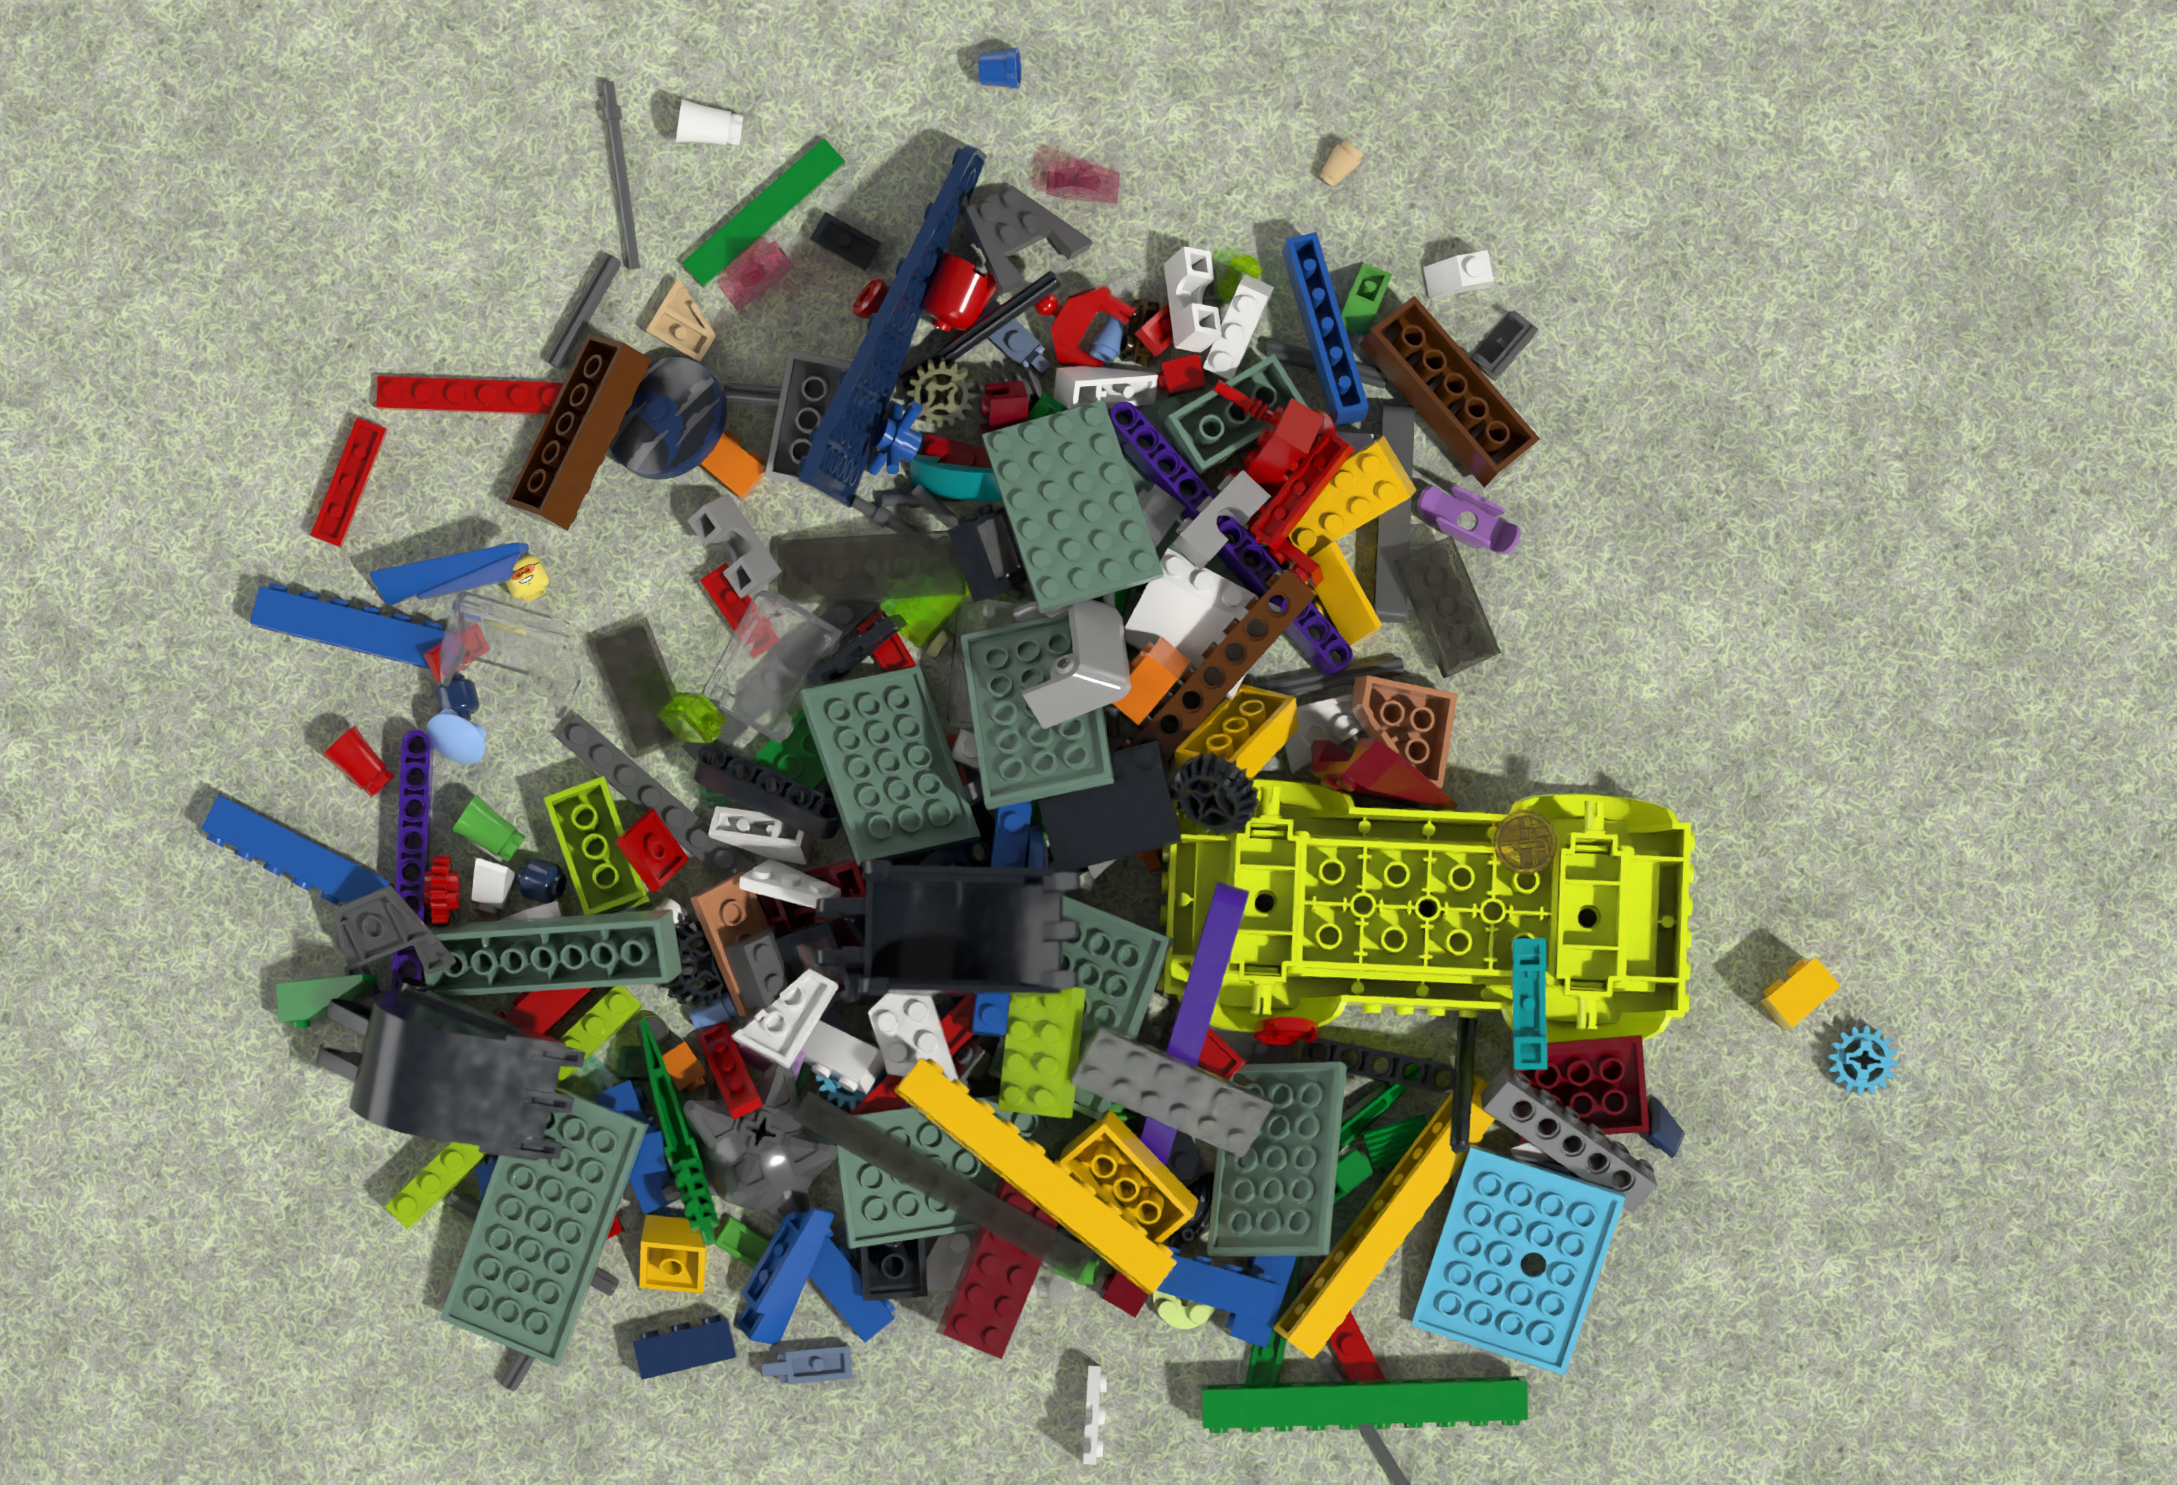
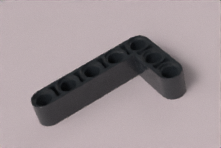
(768, 792)
(1397, 1065)

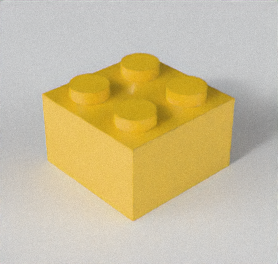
(1799, 993)

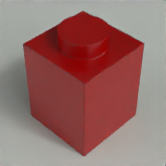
(1182, 376)

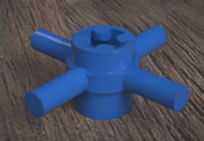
(896, 439)

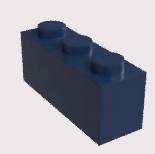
(684, 1347)

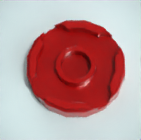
(1285, 1030)

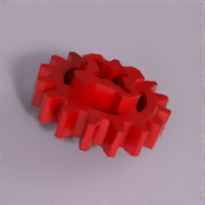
(441, 890)

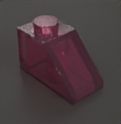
(1082, 182)
(756, 275)

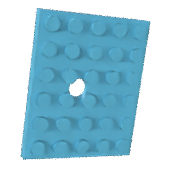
(1476, 1275)

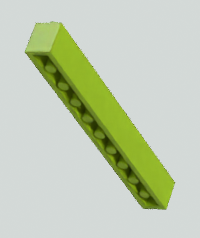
(460, 1159)

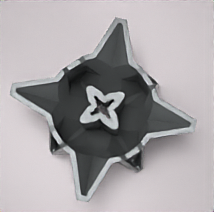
(762, 1176)

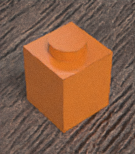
(684, 1068)

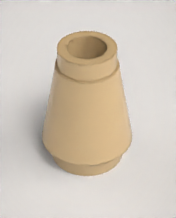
(1340, 163)

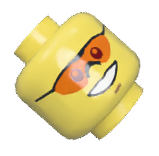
(528, 579)

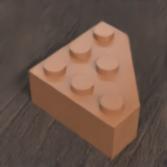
(1407, 720)

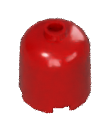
(957, 293)

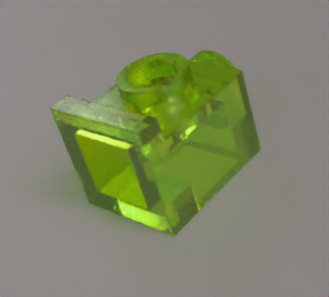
(1230, 283)

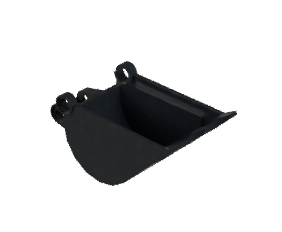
(957, 930)
(451, 1072)

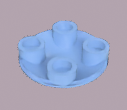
(456, 737)

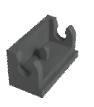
(1504, 344)

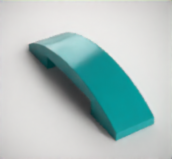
(953, 480)
(1529, 1003)

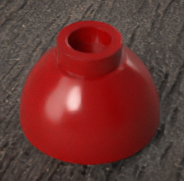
(870, 298)

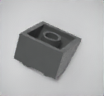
(758, 968)

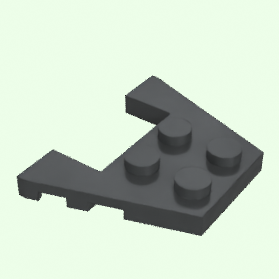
(1011, 223)
(380, 926)

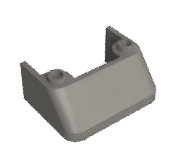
(1089, 676)

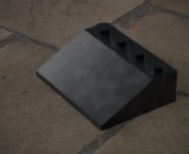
(1115, 817)

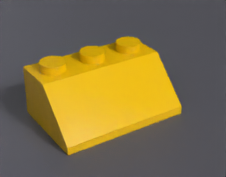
(1342, 598)

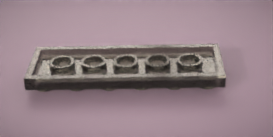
(869, 568)
(1171, 1091)

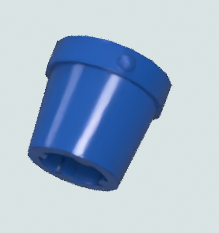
(1000, 68)

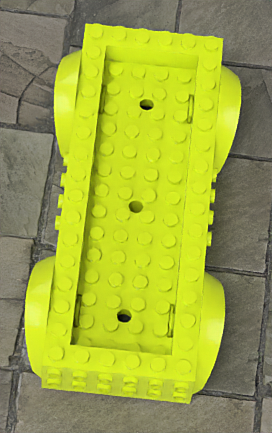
(1353, 930)

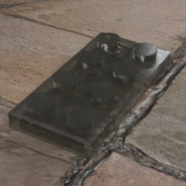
(1447, 606)
(636, 684)

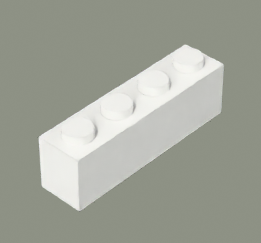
(842, 1057)

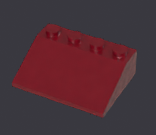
(1598, 1081)

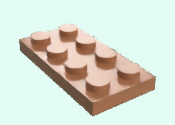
(727, 918)

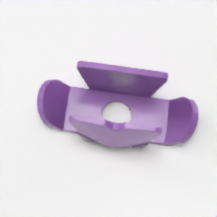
(1490, 531)

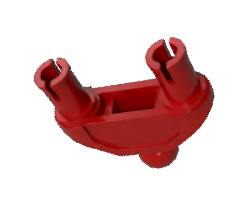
(1074, 319)

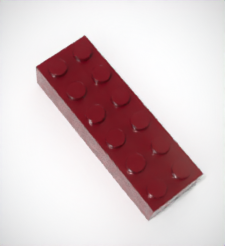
(993, 1284)

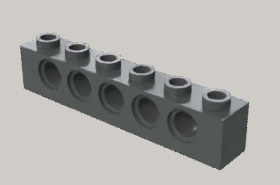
(1510, 1087)

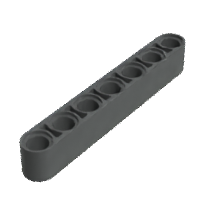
(1394, 524)

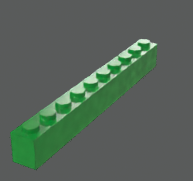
(1364, 1402)

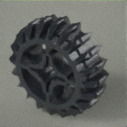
(1195, 791)
(706, 969)

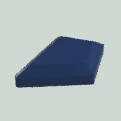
(1663, 1129)

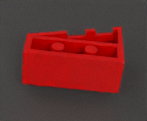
(1282, 446)

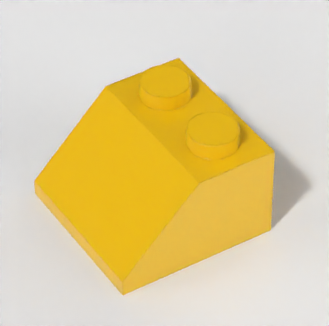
(672, 1256)

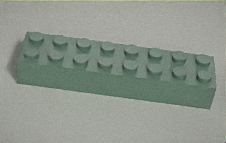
(557, 953)

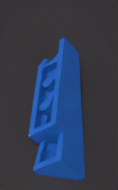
(448, 573)
(782, 1275)

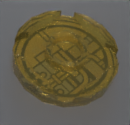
(1525, 842)

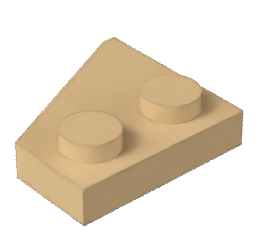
(682, 325)

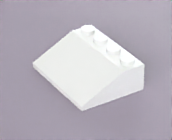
(1191, 612)

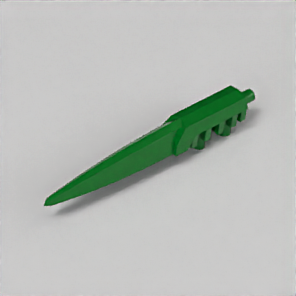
(1372, 1106)
(680, 1149)

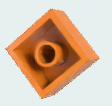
(1151, 677)

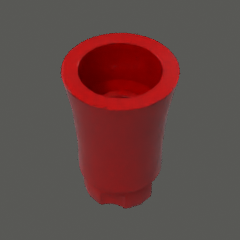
(359, 762)

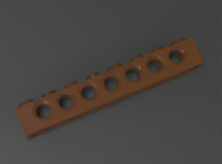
(1297, 595)

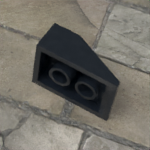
(893, 1270)

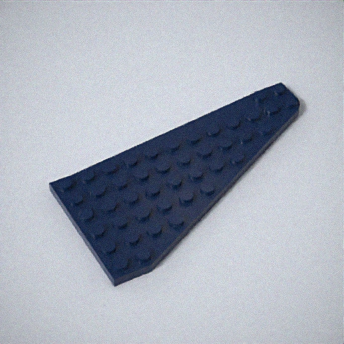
(848, 428)

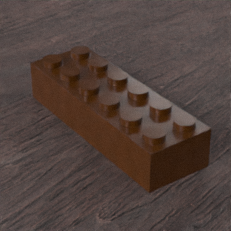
(1449, 391)
(578, 431)

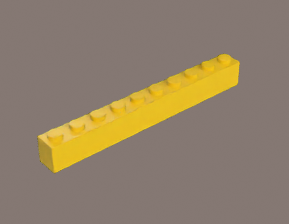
(1035, 1175)
(1380, 1228)

